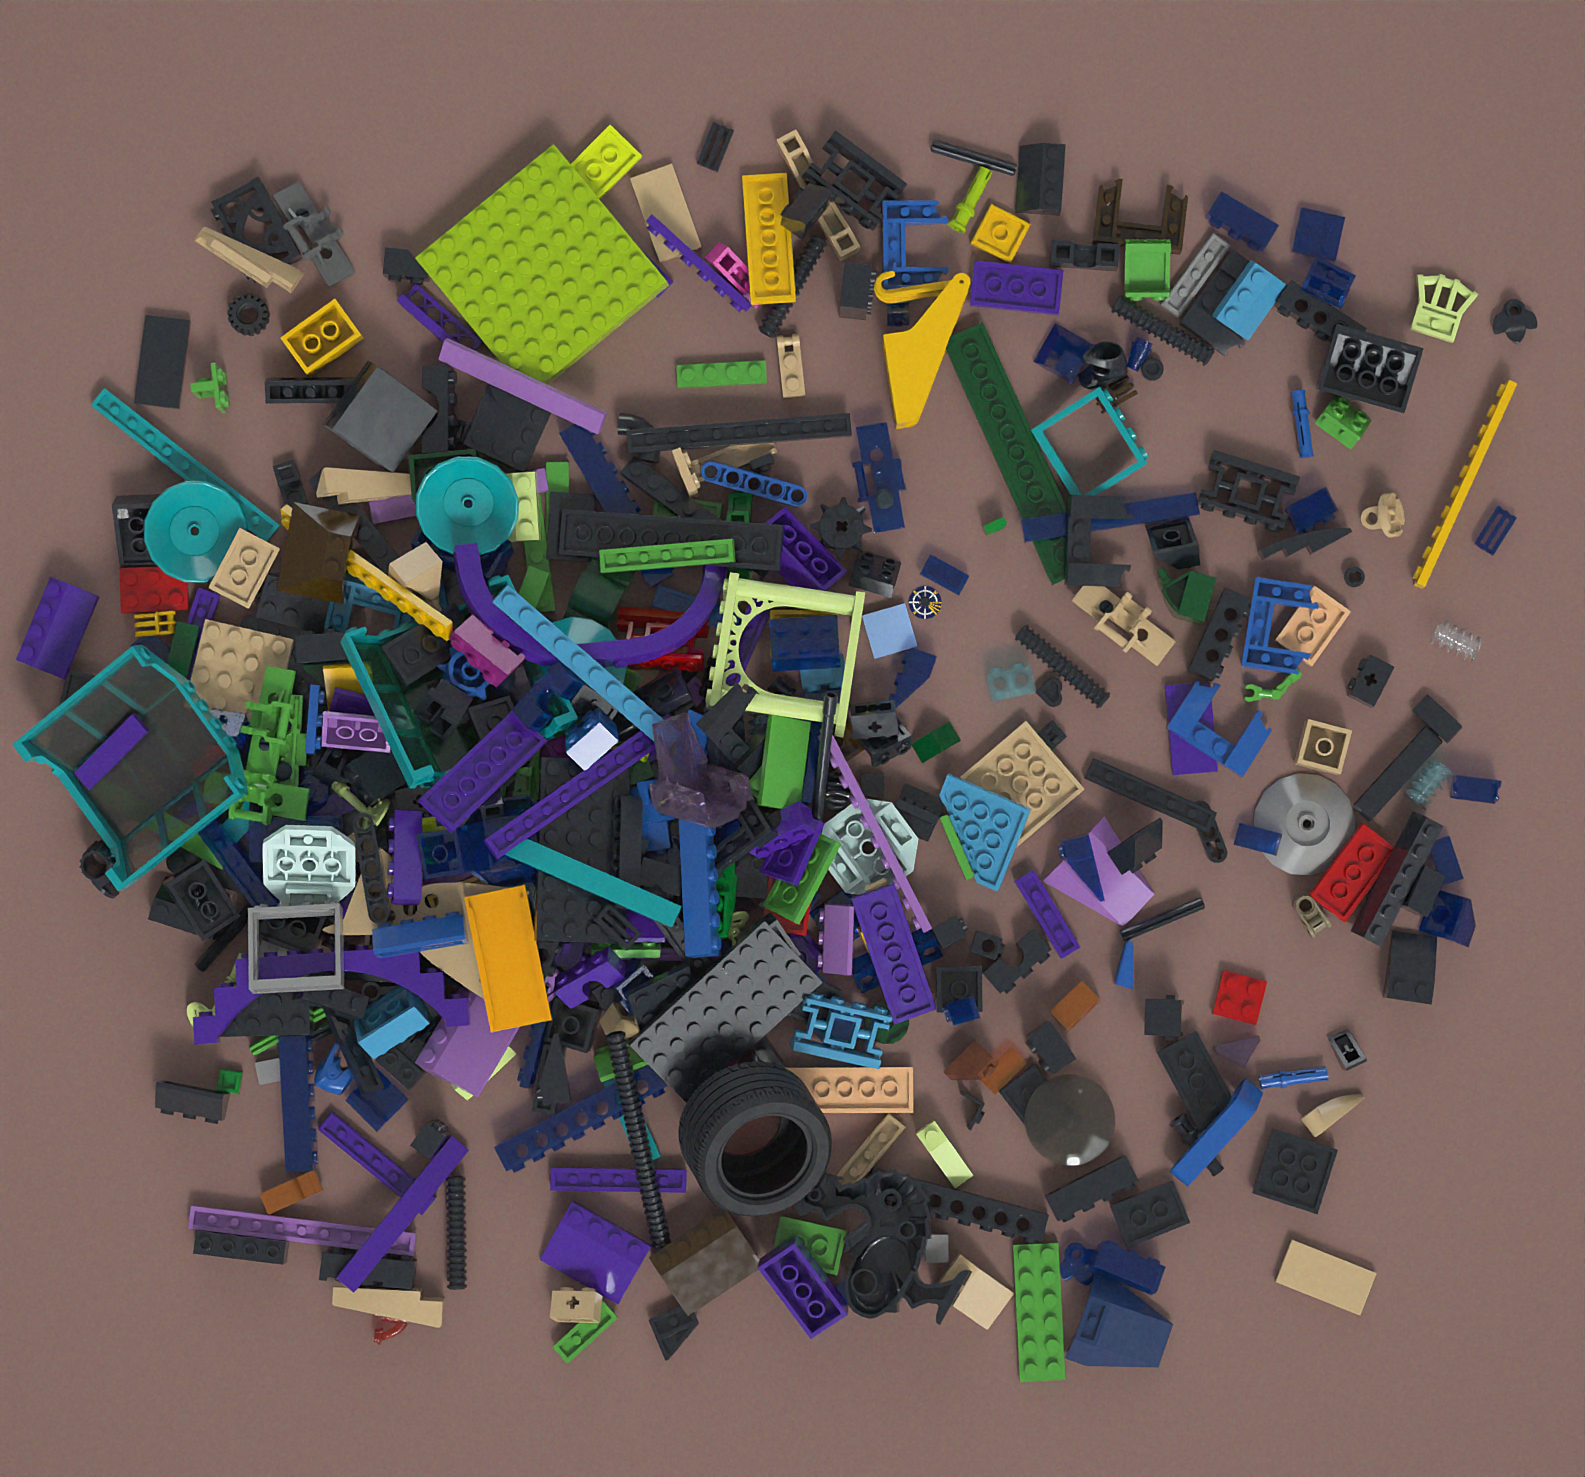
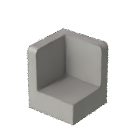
(937, 1248)

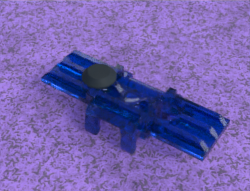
(887, 475)

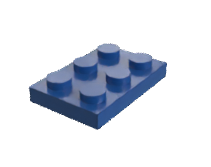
(315, 720)

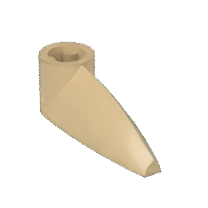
(1329, 1112)

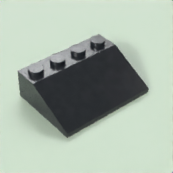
(1369, 368)

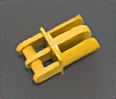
(157, 624)

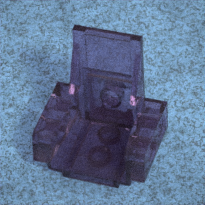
(685, 787)

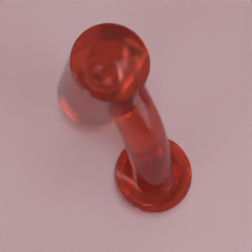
(379, 1335)

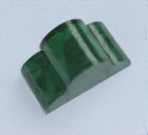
(599, 594)

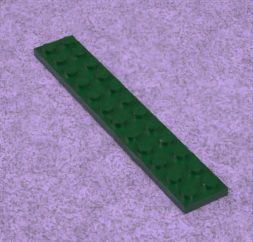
(1009, 438)

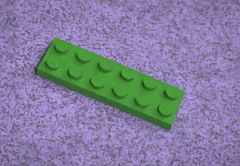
(1039, 1312)

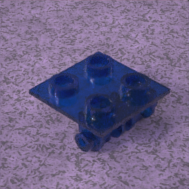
(378, 1106)

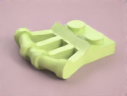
(1439, 321)

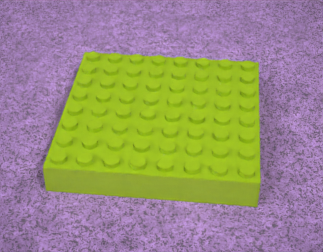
(542, 269)

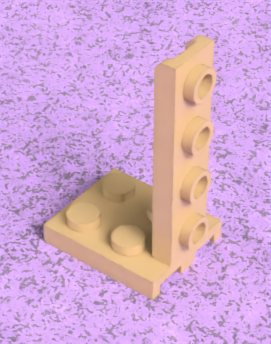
(733, 455)

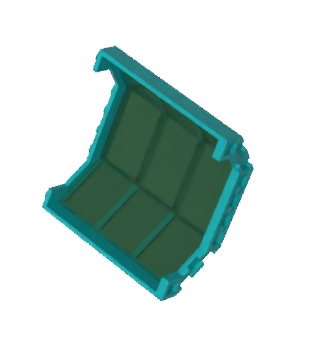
(419, 752)

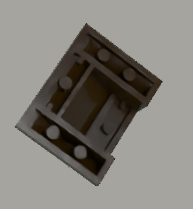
(317, 552)

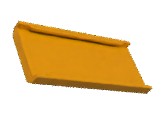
(507, 958)

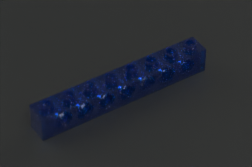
(508, 1150)

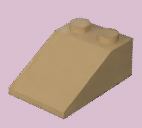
(982, 1294)

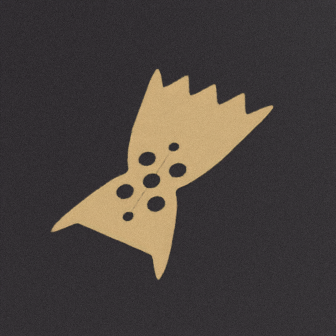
(456, 960)

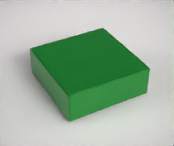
(994, 526)
(229, 1081)

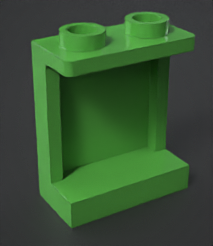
(1147, 269)

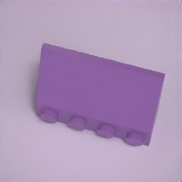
(466, 1053)

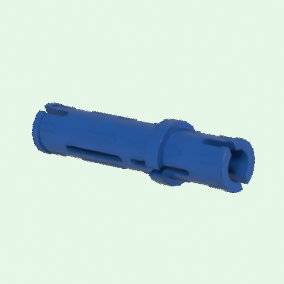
(1302, 423)
(1285, 1079)

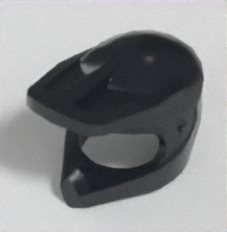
(1105, 368)

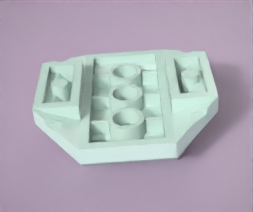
(851, 865)
(297, 880)

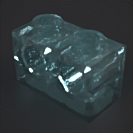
(1011, 688)

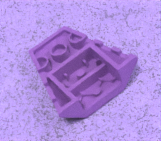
(1122, 893)

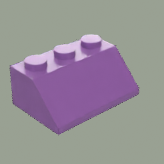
(353, 732)
(836, 938)

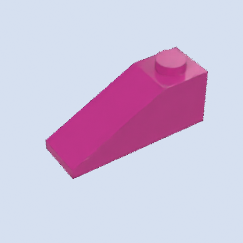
(730, 269)

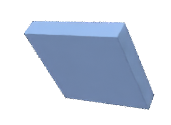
(889, 631)

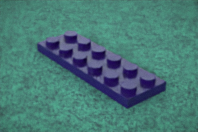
(481, 772)
(893, 953)

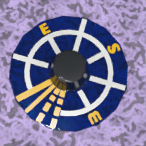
(925, 602)

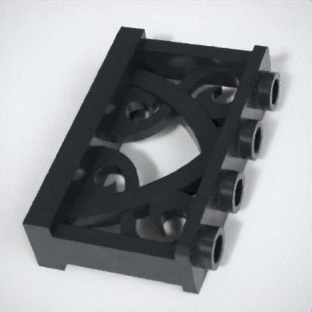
(259, 200)

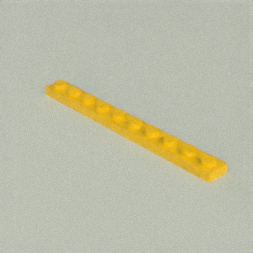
(1460, 492)
(391, 590)

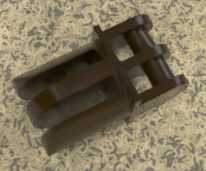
(1114, 394)

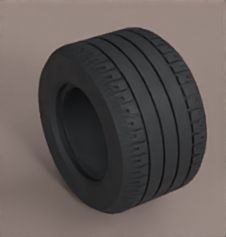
(777, 1172)

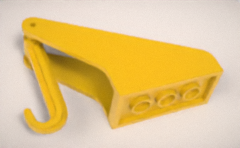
(916, 354)

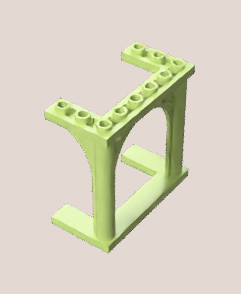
(739, 589)

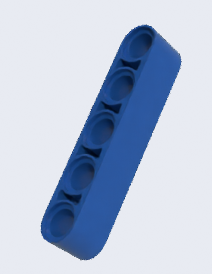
(742, 483)

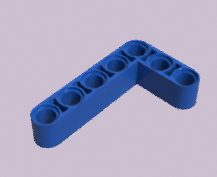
(1217, 1135)

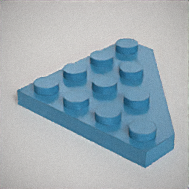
(986, 827)

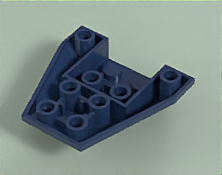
(1118, 1329)

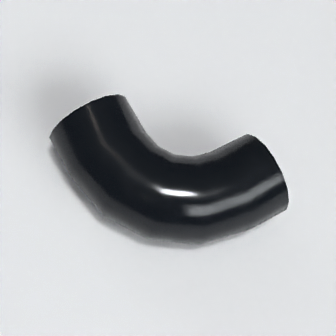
(633, 422)

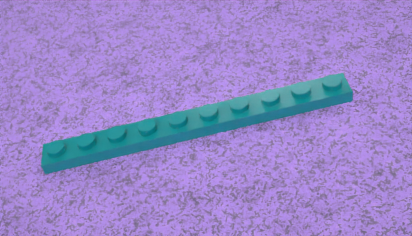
(177, 458)

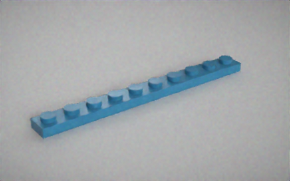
(577, 660)

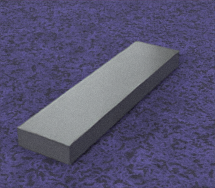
(1195, 275)

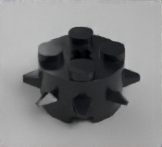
(841, 514)

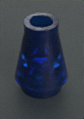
(1138, 353)

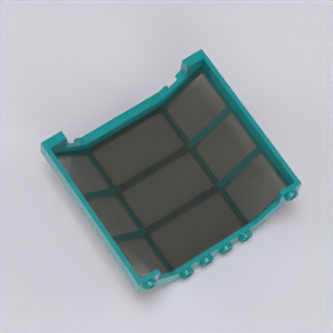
(165, 785)

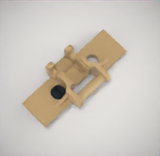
(1129, 616)

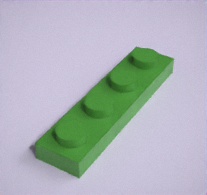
(721, 374)

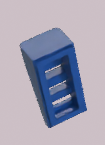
(1124, 972)

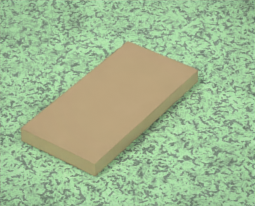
(662, 196)
(1325, 1277)

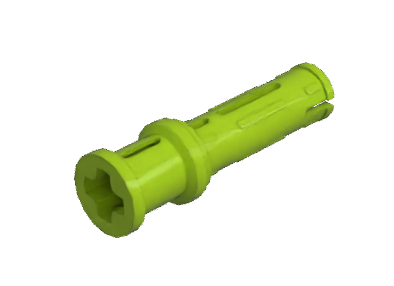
(966, 209)

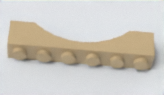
(831, 221)

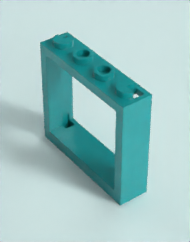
(1117, 417)

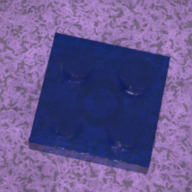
(1318, 234)

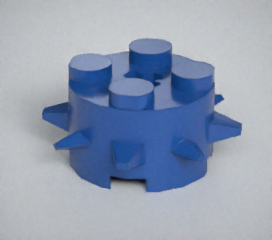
(454, 673)

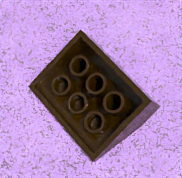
(706, 1261)

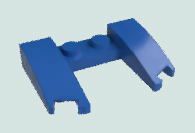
(897, 216)
(1256, 650)
(1233, 757)

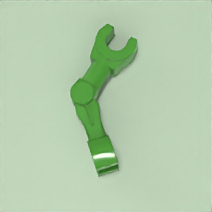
(1275, 693)

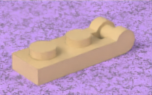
(791, 366)

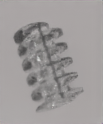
(1456, 640)

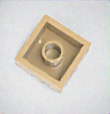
(1322, 747)

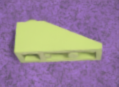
(944, 1154)

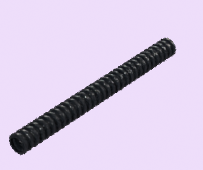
(638, 1140)

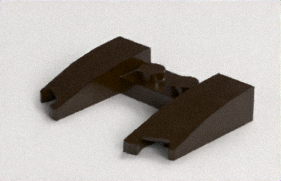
(1111, 231)

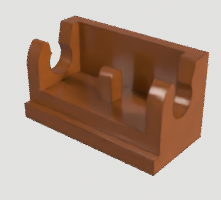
(1075, 1006)

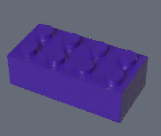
(804, 558)
(803, 1286)

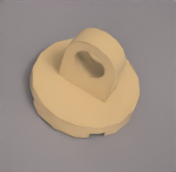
(1389, 514)

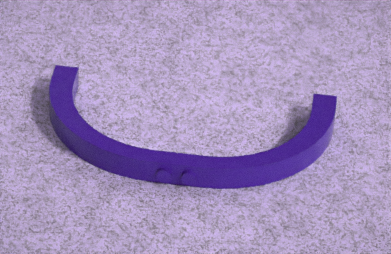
(606, 653)

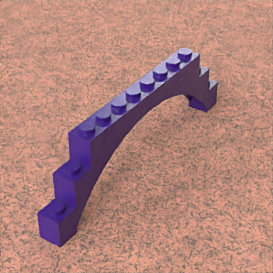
(400, 969)

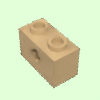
(586, 1312)

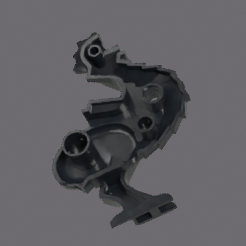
(886, 1244)

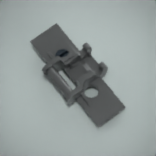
(319, 230)

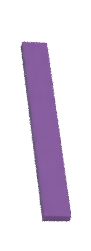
(522, 386)
(404, 507)

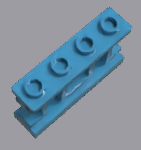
(836, 1047)

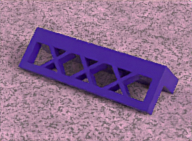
(431, 324)

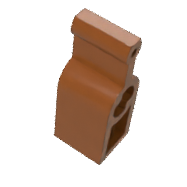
(291, 1191)

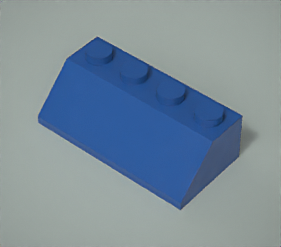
(419, 936)

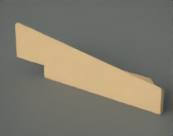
(250, 261)
(362, 485)
(392, 1303)

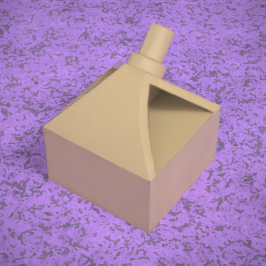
(419, 573)

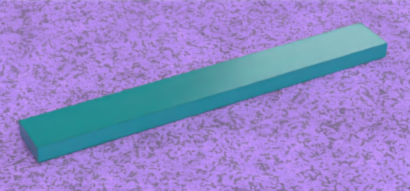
(596, 882)

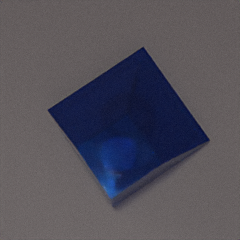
(1062, 353)
(1450, 919)

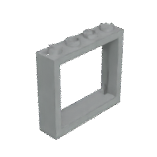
(285, 910)

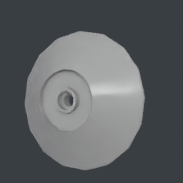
(1300, 799)

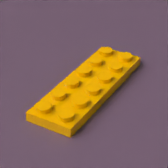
(768, 241)

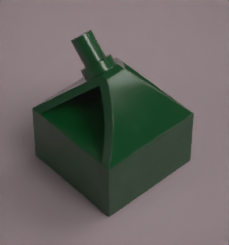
(1187, 595)

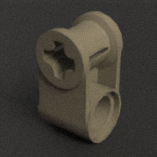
(1311, 916)

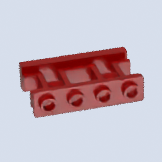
(657, 620)

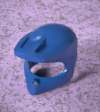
(330, 1076)

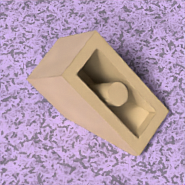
(618, 1019)

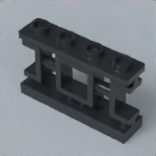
(864, 167)
(1253, 472)

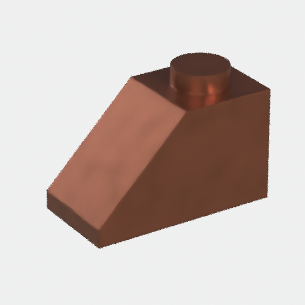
(971, 1064)

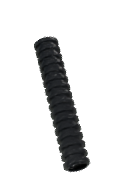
(801, 272)
(1162, 330)
(1062, 666)
(456, 1232)

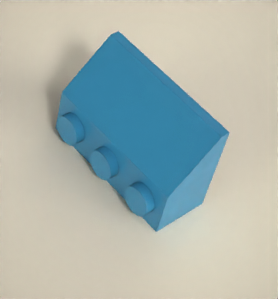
(1249, 300)
(390, 1021)

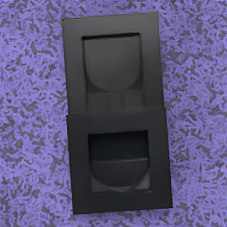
(290, 483)
(1437, 719)

